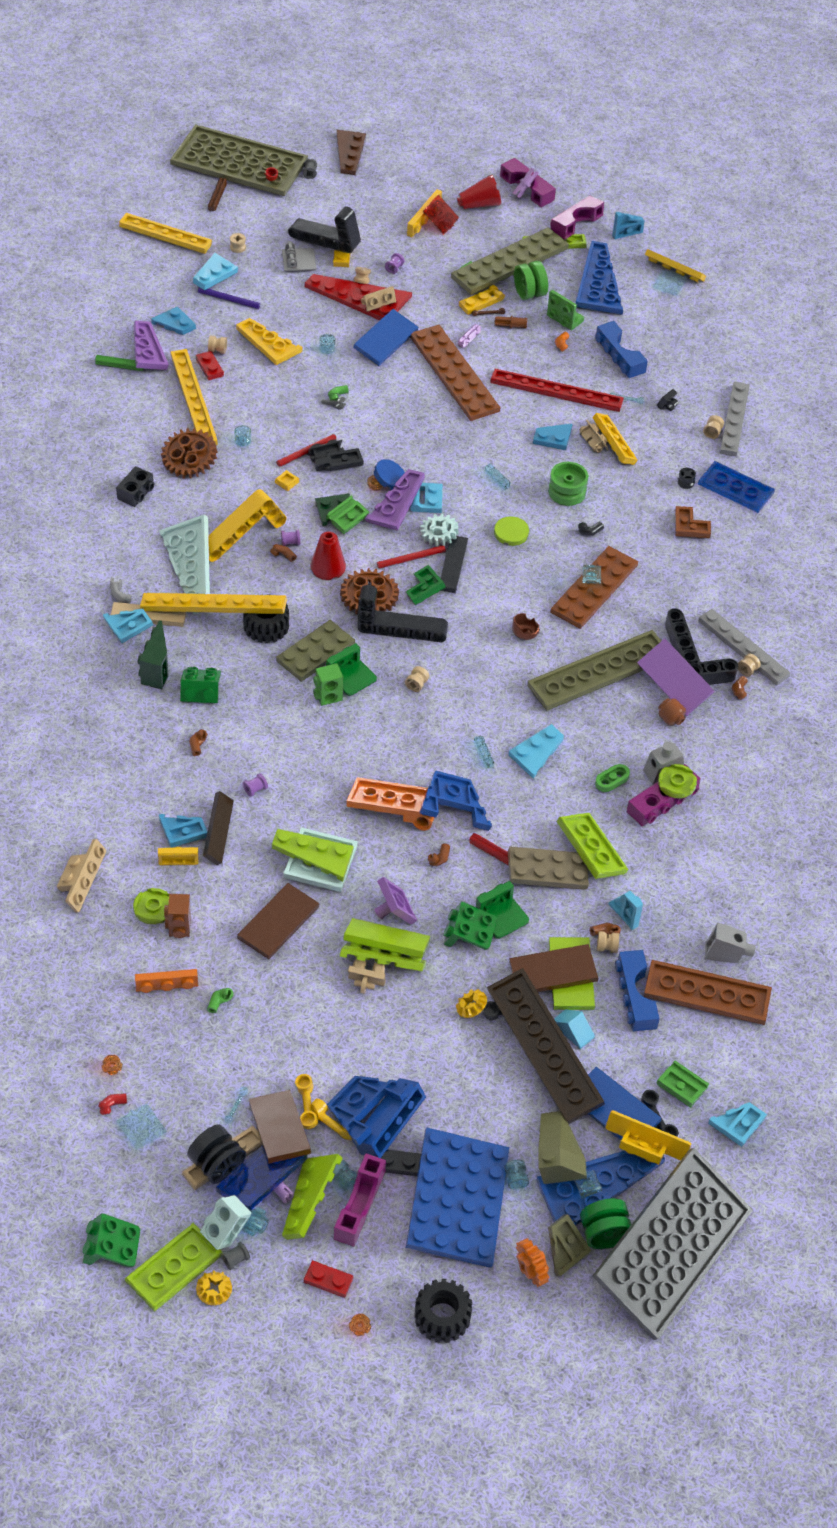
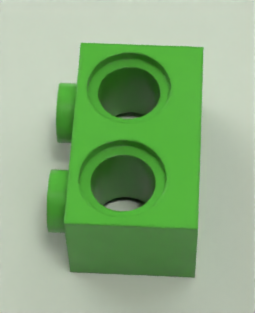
(328, 684)

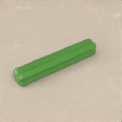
(116, 362)

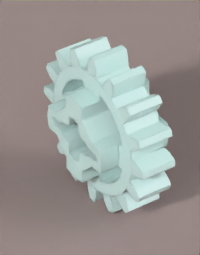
(439, 529)

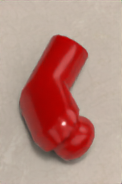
(110, 1100)

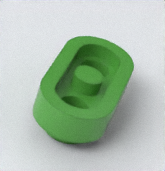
(611, 779)

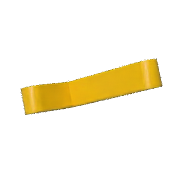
(242, 520)

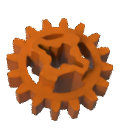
(532, 1262)

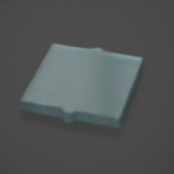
(669, 282)
(141, 1126)

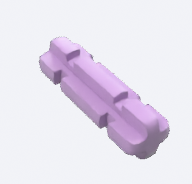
(469, 335)

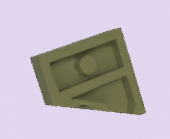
(566, 1244)

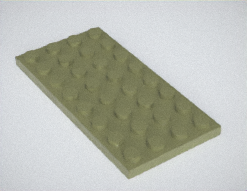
(238, 159)

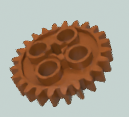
(199, 450)
(386, 589)

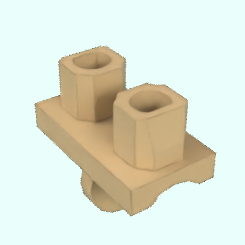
(366, 978)

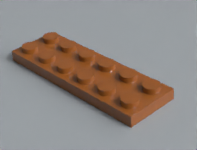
(584, 599)
(708, 992)

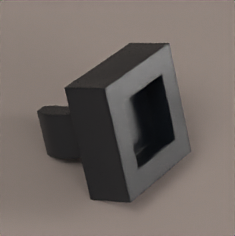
(668, 400)

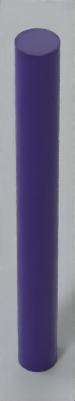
(228, 297)

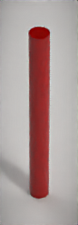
(303, 451)
(412, 556)

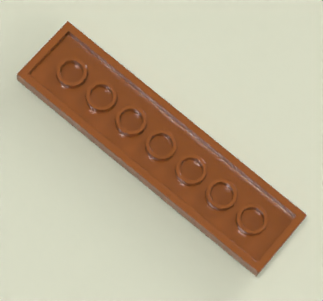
(455, 372)

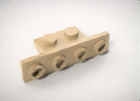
(80, 874)

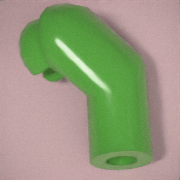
(334, 392)
(219, 997)

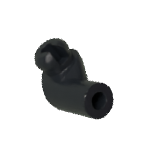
(584, 530)

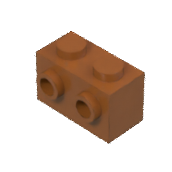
(178, 915)

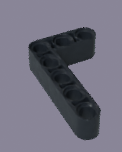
(343, 237)
(396, 624)
(711, 671)

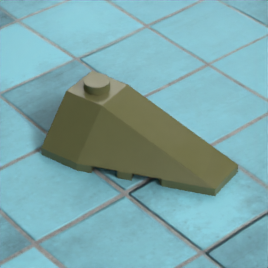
(559, 1151)

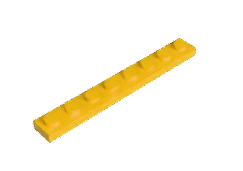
(192, 392)
(214, 603)

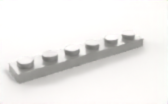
(734, 419)
(743, 645)

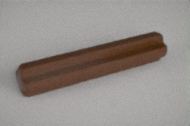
(217, 194)

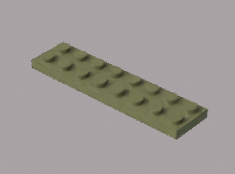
(501, 263)
(592, 671)

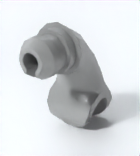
(117, 594)

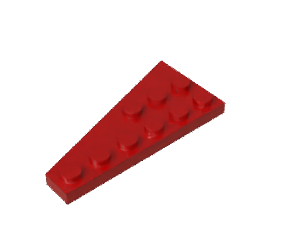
(351, 292)

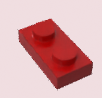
(209, 365)
(328, 1279)

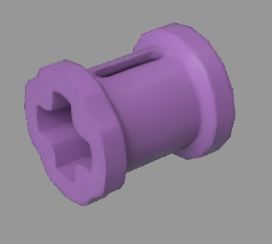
(394, 263)
(290, 537)
(255, 785)

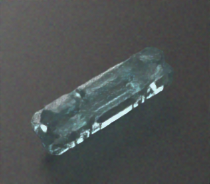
(497, 476)
(483, 752)

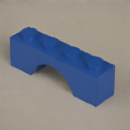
(629, 361)
(641, 1011)

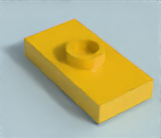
(178, 856)

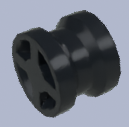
(686, 478)

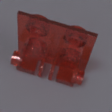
(441, 214)

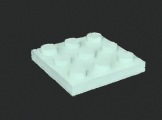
(300, 872)

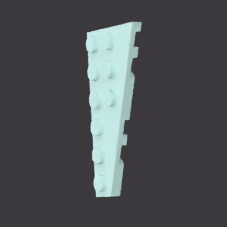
(190, 553)

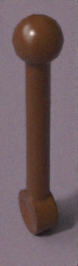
(500, 311)

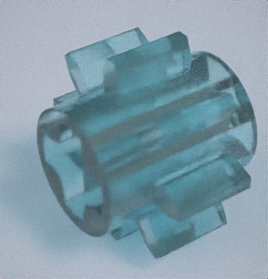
(257, 1222)

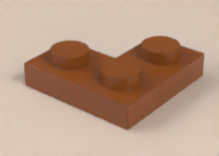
(687, 527)

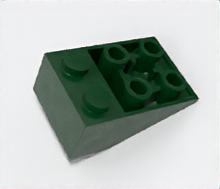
(154, 659)

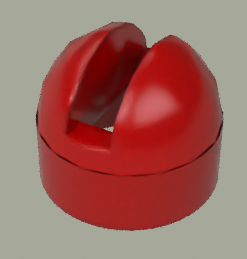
(271, 174)

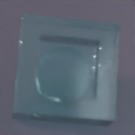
(591, 574)
(588, 1186)

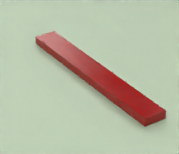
(557, 390)

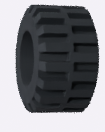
(266, 629)
(436, 1326)

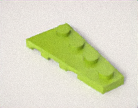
(382, 957)

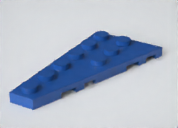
(598, 283)
(615, 1175)

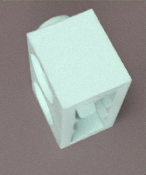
(225, 1222)

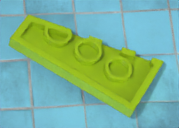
(321, 853)
(308, 1193)

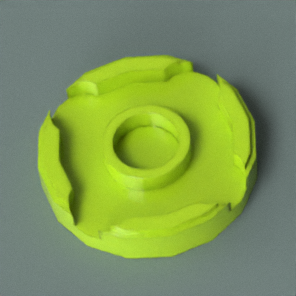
(511, 531)
(677, 781)
(156, 901)

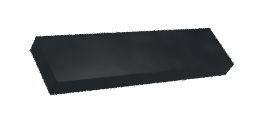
(453, 563)

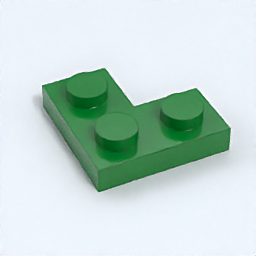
(428, 585)

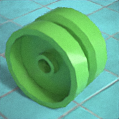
(531, 280)
(568, 483)

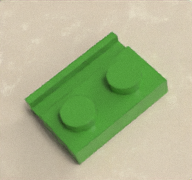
(347, 514)
(682, 1083)

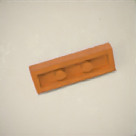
(166, 980)

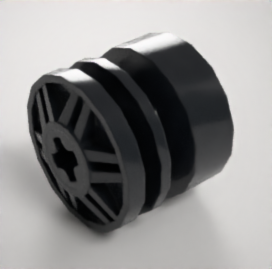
(216, 1153)

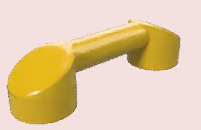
(305, 1087)
(320, 1108)

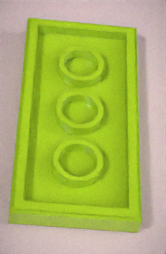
(592, 845)
(386, 938)
(573, 997)
(173, 1267)

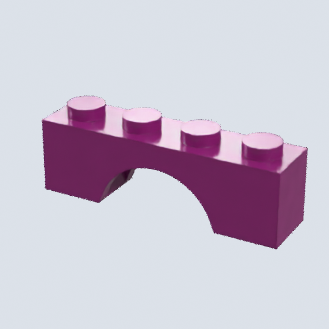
(542, 191)
(586, 210)
(365, 1189)

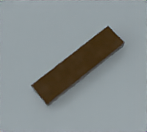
(218, 828)

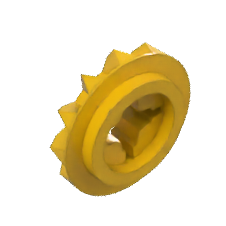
(472, 1009)
(211, 1296)

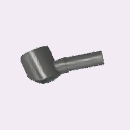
(338, 403)

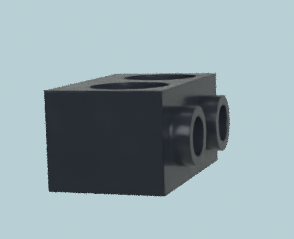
(135, 486)

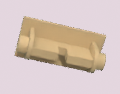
(379, 298)
(591, 432)

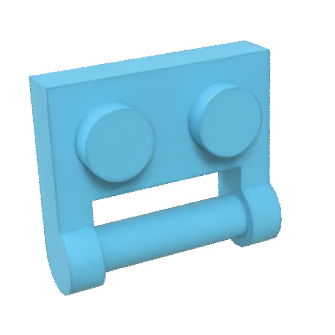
(432, 501)

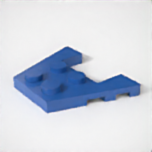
(455, 793)
(359, 1098)

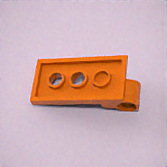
(405, 800)

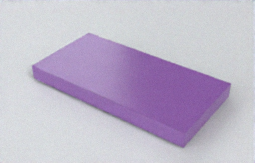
(675, 676)

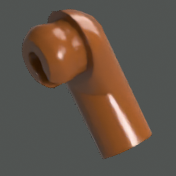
(289, 554)
(738, 688)
(196, 741)
(438, 859)
(607, 927)

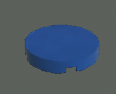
(388, 473)

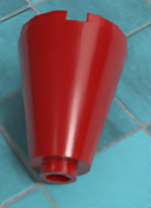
(480, 194)
(328, 557)

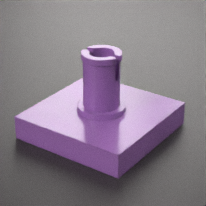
(395, 902)

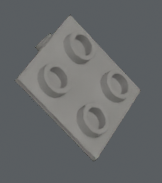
(298, 259)

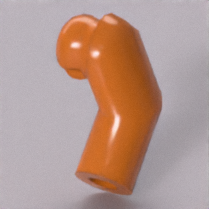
(560, 341)

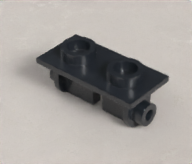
(317, 451)

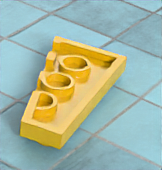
(268, 342)

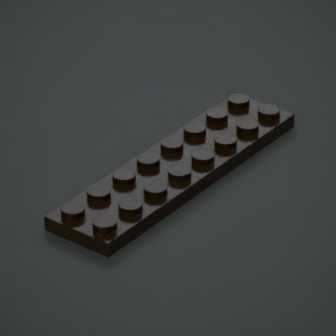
(545, 1046)

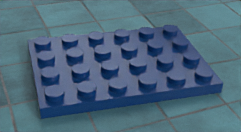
(458, 1198)

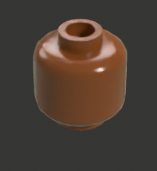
(672, 712)

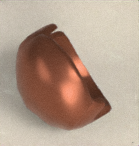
(524, 627)

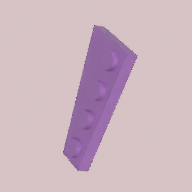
(147, 347)
(397, 502)

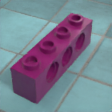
(653, 802)

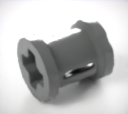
(310, 167)
(235, 1255)

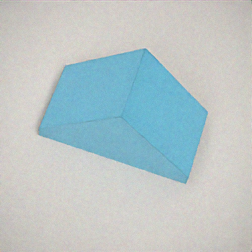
(575, 1027)

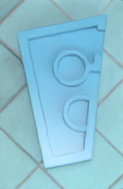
(214, 271)
(535, 751)

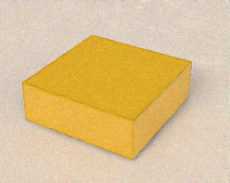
(287, 480)

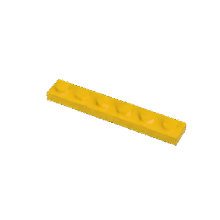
(165, 233)

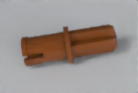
(511, 321)

